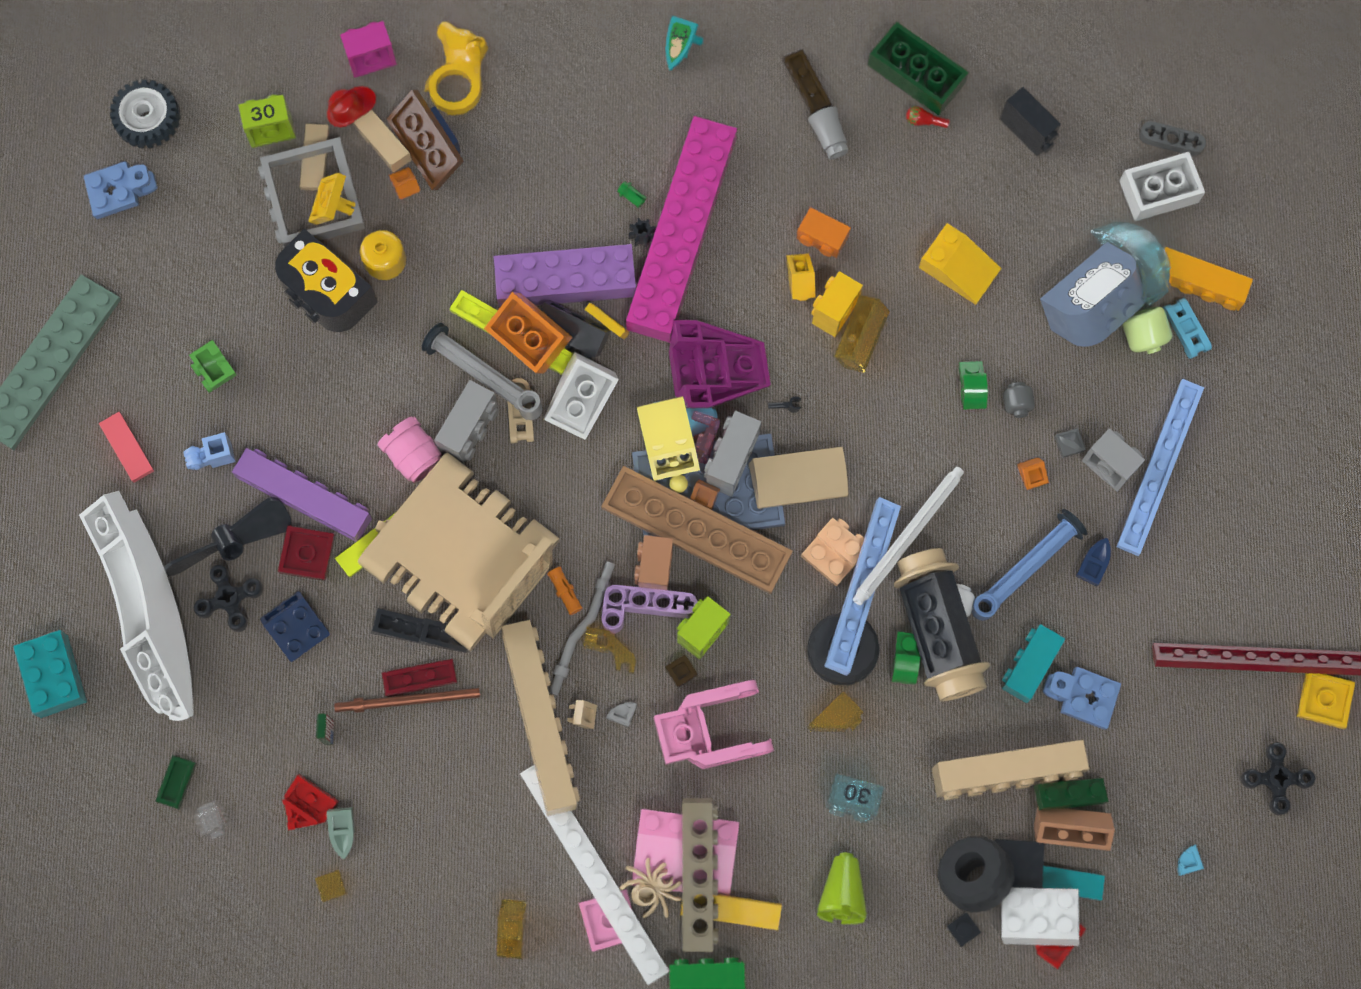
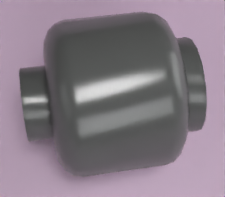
(1018, 399)

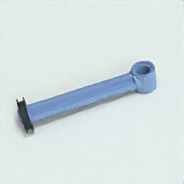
(1030, 563)

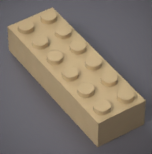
(1009, 769)

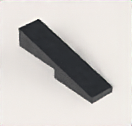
(414, 630)

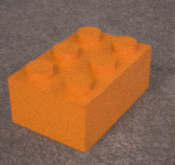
(528, 332)

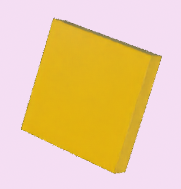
(1326, 699)

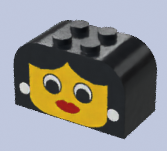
(323, 284)

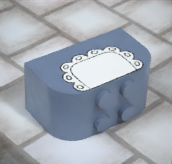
(1095, 297)

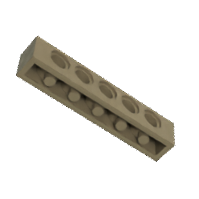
(695, 938)

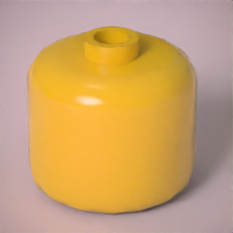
(383, 255)

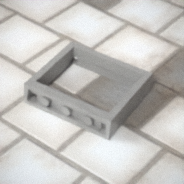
(324, 232)

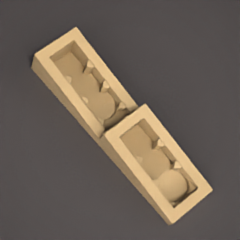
(382, 140)

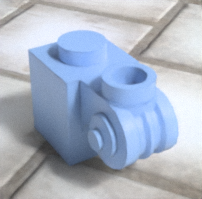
(216, 452)

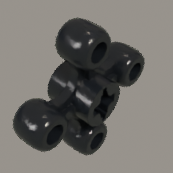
(236, 598)
(1277, 768)

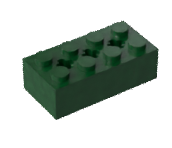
(917, 68)

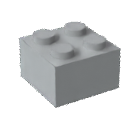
(1113, 459)

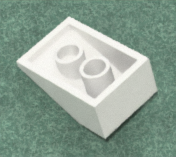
(580, 395)

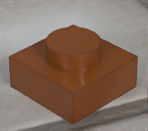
(705, 494)

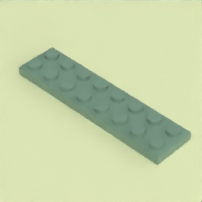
(52, 357)

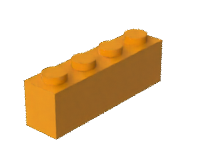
(1208, 280)

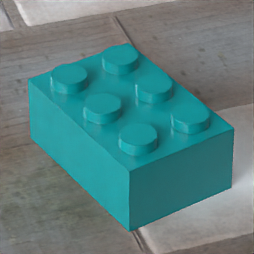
(50, 674)

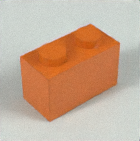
(823, 233)

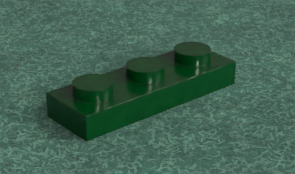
(1071, 794)

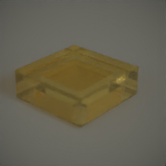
(330, 886)

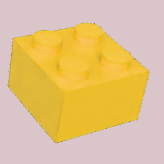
(836, 303)

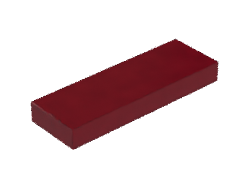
(419, 677)

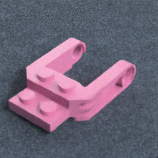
(685, 732)

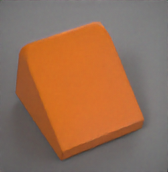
(404, 183)
(1033, 473)

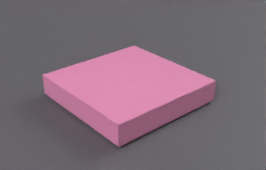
(598, 928)

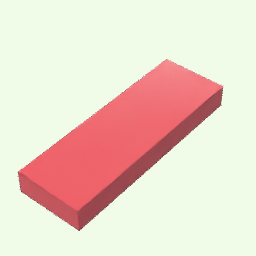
(126, 447)

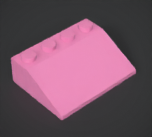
(662, 842)

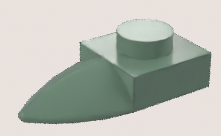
(341, 830)

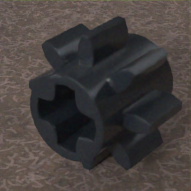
(641, 226)

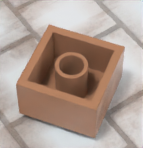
(655, 560)

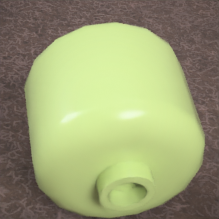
(1147, 330)

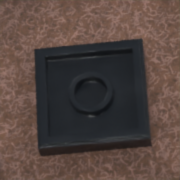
(1027, 862)

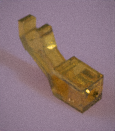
(620, 652)

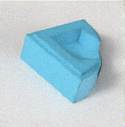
(1189, 861)

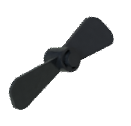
(260, 523)

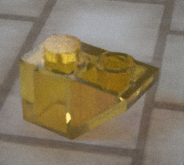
(511, 928)

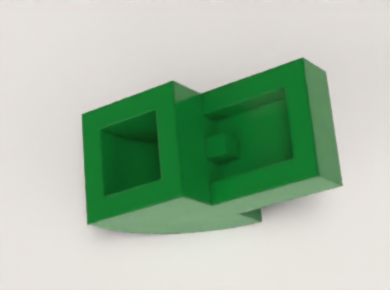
(973, 385)
(906, 659)

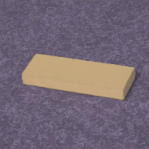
(314, 167)

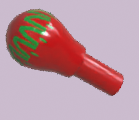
(918, 116)

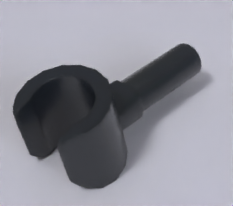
(786, 405)

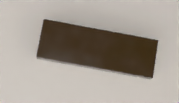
(806, 81)

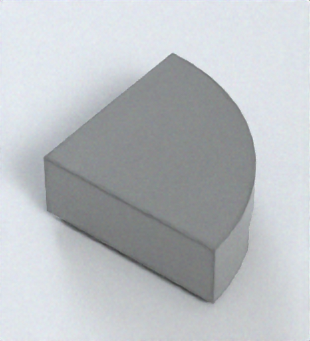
(622, 713)

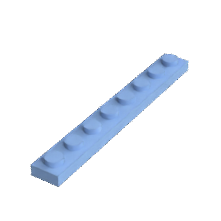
(1160, 467)
(852, 615)

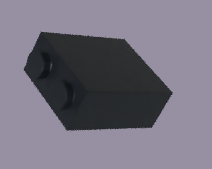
(1030, 122)

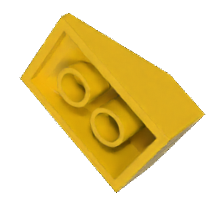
(959, 264)

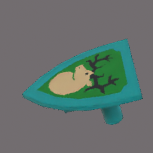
(679, 40)

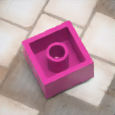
(368, 49)

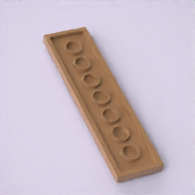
(697, 529)

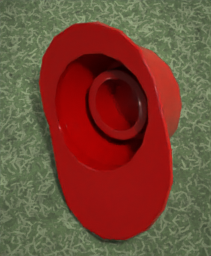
(349, 105)

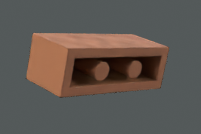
(1074, 828)

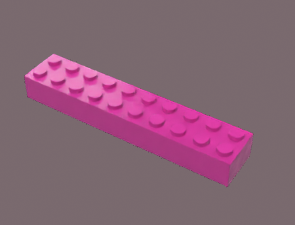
(681, 229)

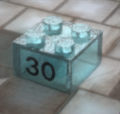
(854, 798)

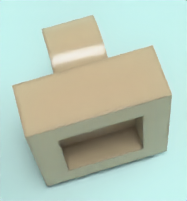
(583, 714)

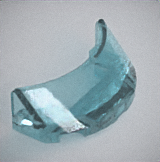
(1148, 253)

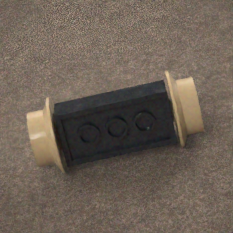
(940, 625)

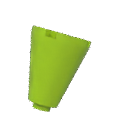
(843, 892)

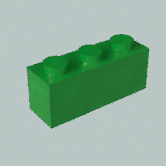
(707, 974)

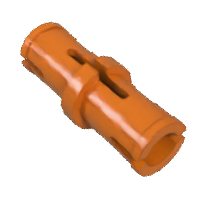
(565, 591)

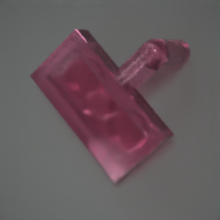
(707, 440)

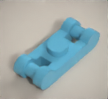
(1187, 328)

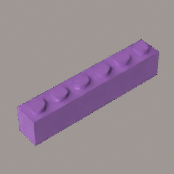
(302, 495)

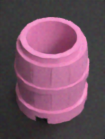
(410, 449)

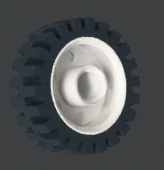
(146, 129)

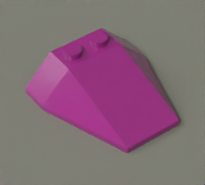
(715, 364)

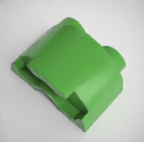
(212, 365)

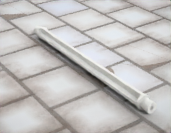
(908, 536)

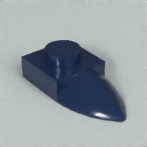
(1095, 562)

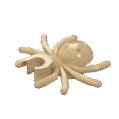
(652, 888)

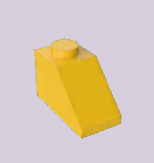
(801, 276)

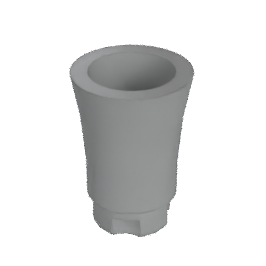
(829, 132)

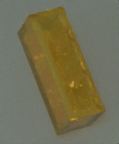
(862, 333)

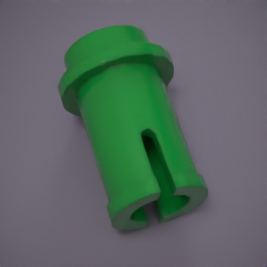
(631, 194)

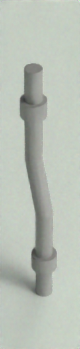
(561, 671)

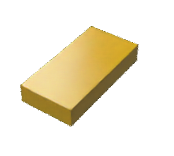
(607, 320)

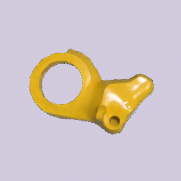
(464, 58)

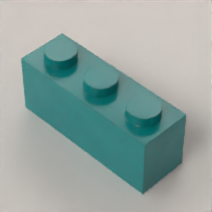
(1032, 663)

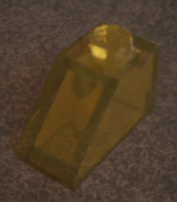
(838, 716)

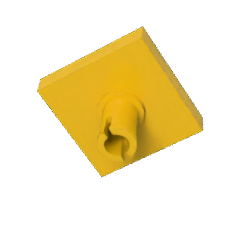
(329, 200)

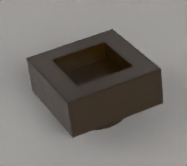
(681, 671)

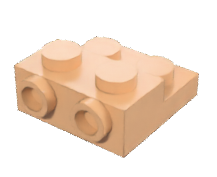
(834, 551)

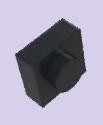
(963, 929)

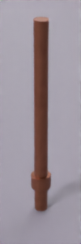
(359, 704)

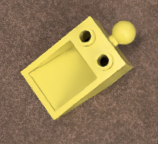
(668, 436)

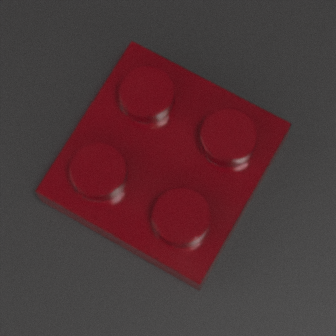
(306, 553)

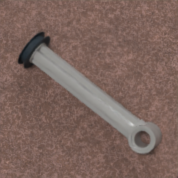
(438, 340)

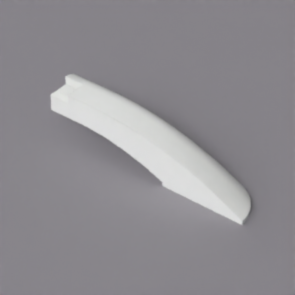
(145, 606)

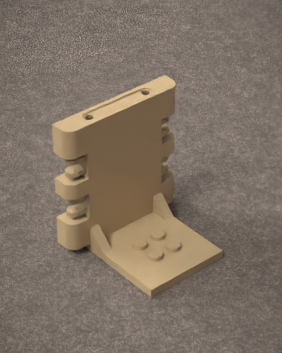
(461, 553)

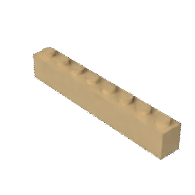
(539, 719)

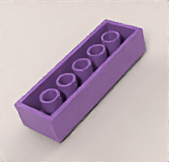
(567, 275)

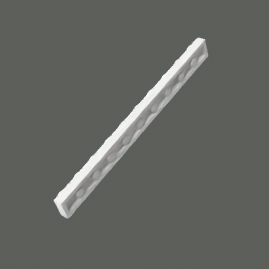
(602, 887)

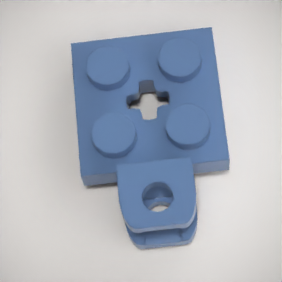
(128, 182)
(1073, 690)

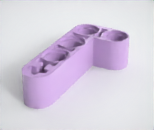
(649, 607)

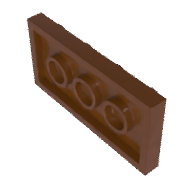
(425, 140)

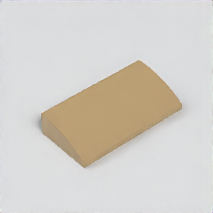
(799, 477)

